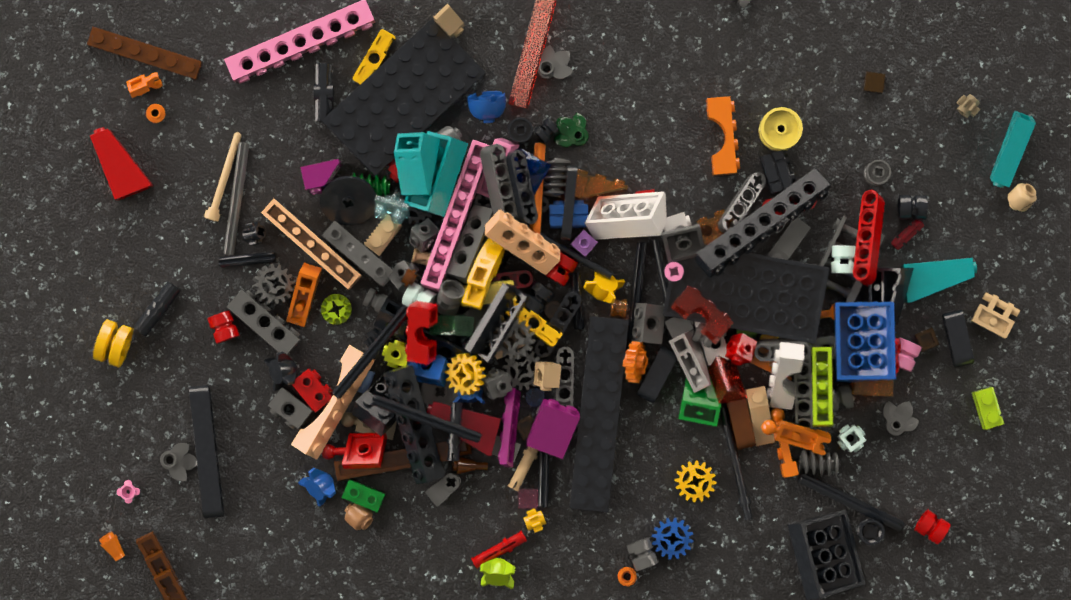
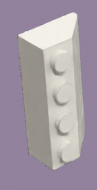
(628, 216)

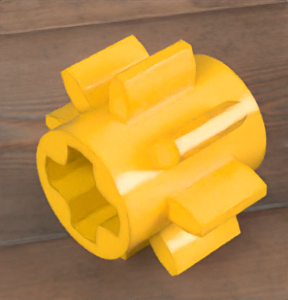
(534, 520)

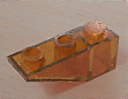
(591, 186)

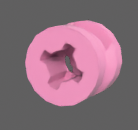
(674, 274)

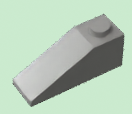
(691, 359)

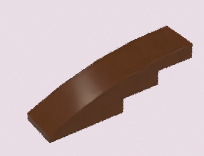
(160, 567)

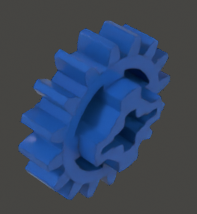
(671, 546)

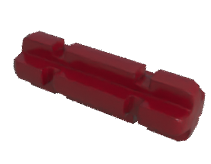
(907, 234)

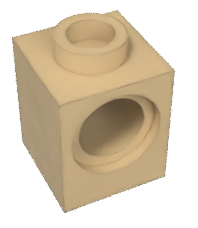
(547, 375)

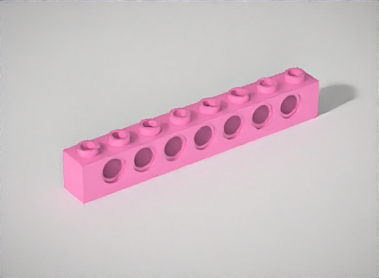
(289, 39)
(454, 218)

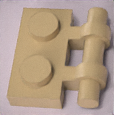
(993, 321)

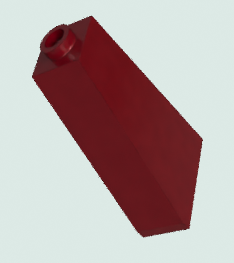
(479, 422)

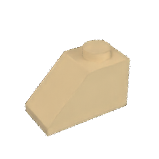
(449, 21)

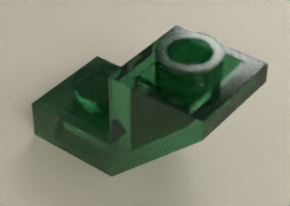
(453, 325)

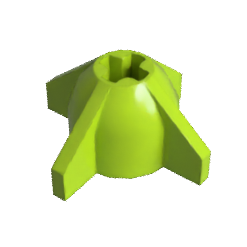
(497, 573)

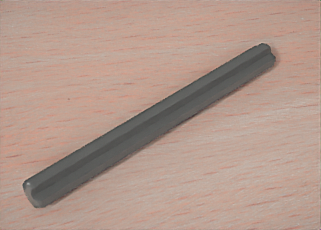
(236, 199)

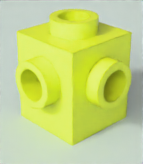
(388, 353)

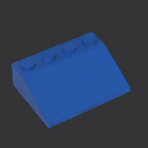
(864, 341)

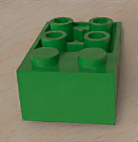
(699, 406)

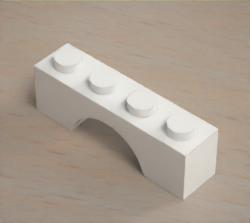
(788, 361)

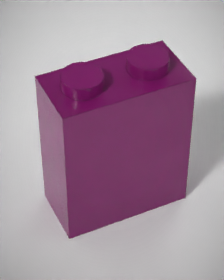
(553, 428)

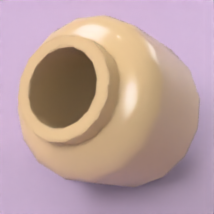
(1022, 197)

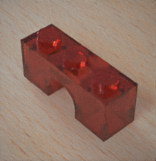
(716, 322)

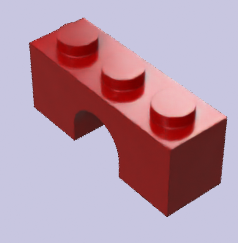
(418, 347)

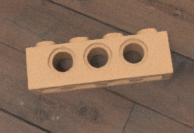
(497, 230)

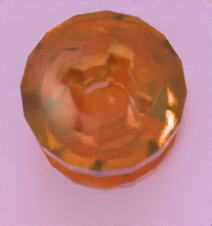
(621, 308)

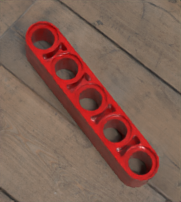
(873, 244)

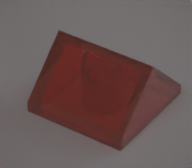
(726, 380)

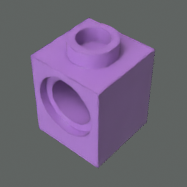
(584, 243)

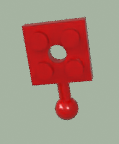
(355, 445)

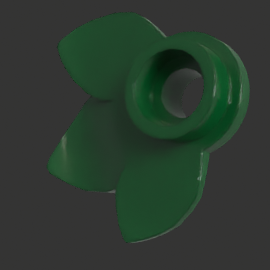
(569, 129)

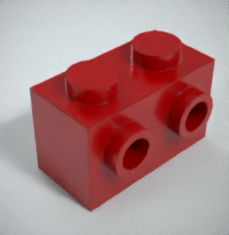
(313, 390)

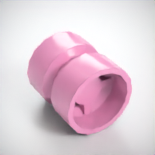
(907, 354)

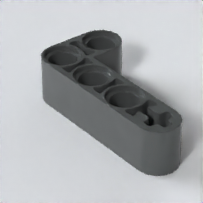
(493, 160)
(565, 383)

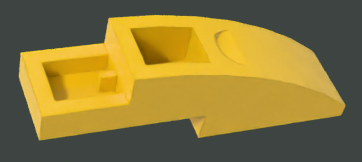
(482, 274)

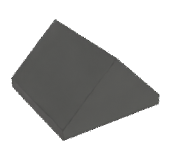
(683, 243)

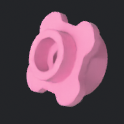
(123, 491)

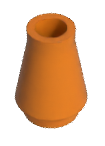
(112, 545)

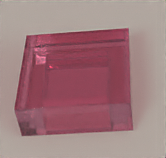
(528, 498)

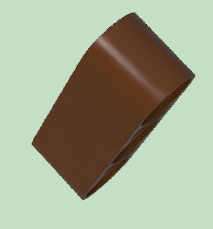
(741, 424)

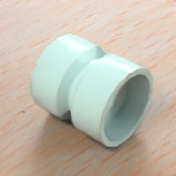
(843, 252)
(417, 293)

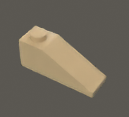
(759, 412)

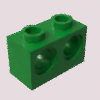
(363, 495)

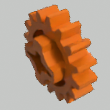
(635, 362)

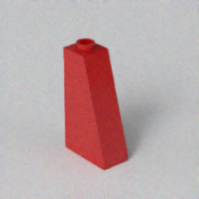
(119, 167)

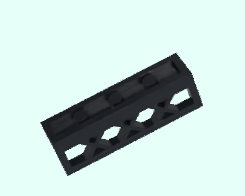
(494, 319)

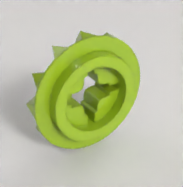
(344, 313)

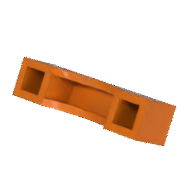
(720, 111)

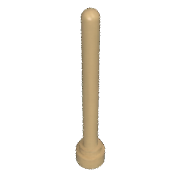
(213, 212)

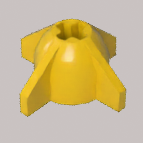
(603, 288)

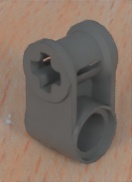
(441, 490)

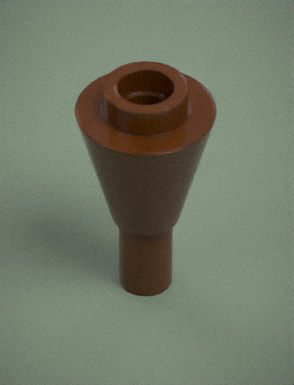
(466, 465)

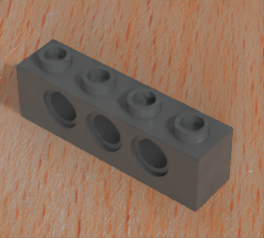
(463, 251)
(238, 307)

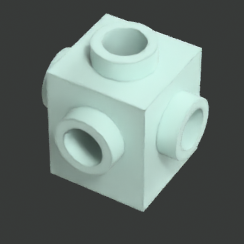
(858, 438)

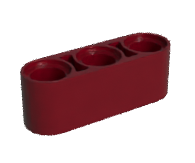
(515, 276)

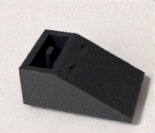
(375, 417)

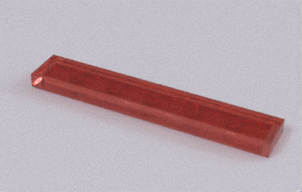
(532, 53)

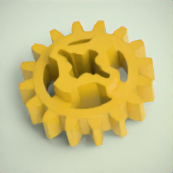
(471, 368)
(698, 489)

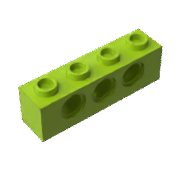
(822, 386)

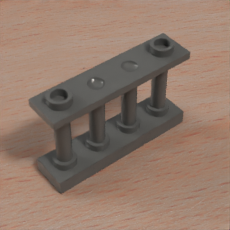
(358, 253)
(848, 293)

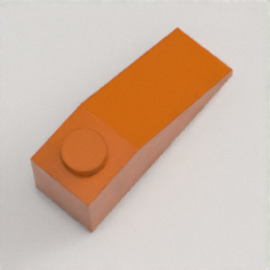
(303, 294)

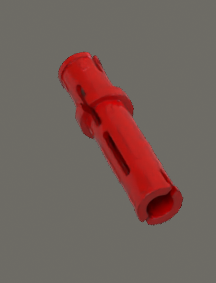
(499, 549)

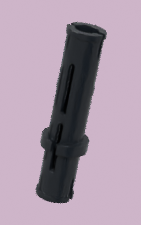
(455, 441)

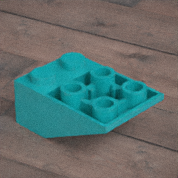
(416, 162)

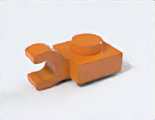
(141, 84)

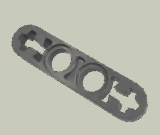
(740, 201)

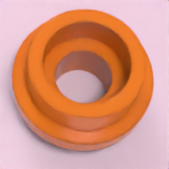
(161, 115)
(631, 581)

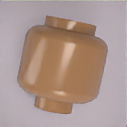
(358, 516)

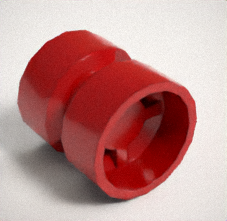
(568, 266)
(223, 326)
(933, 527)

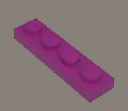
(509, 432)

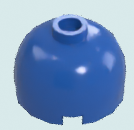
(487, 106)

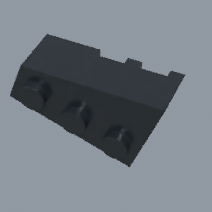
(891, 286)

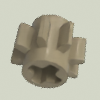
(968, 106)

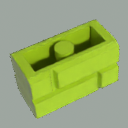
(987, 408)

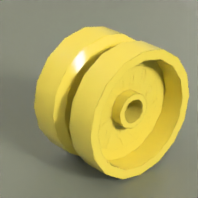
(769, 131)

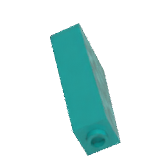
(1012, 149)
(937, 275)

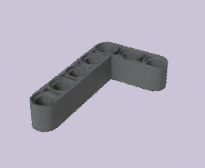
(803, 377)

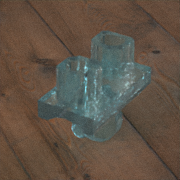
(391, 205)

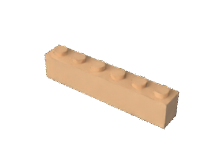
(311, 244)

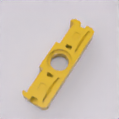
(380, 46)
(544, 331)

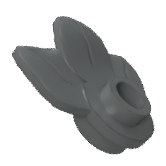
(557, 62)
(901, 415)
(181, 461)

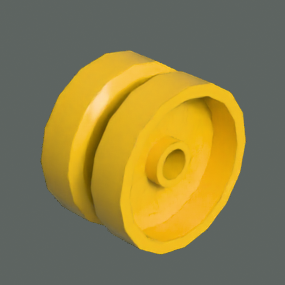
(113, 343)

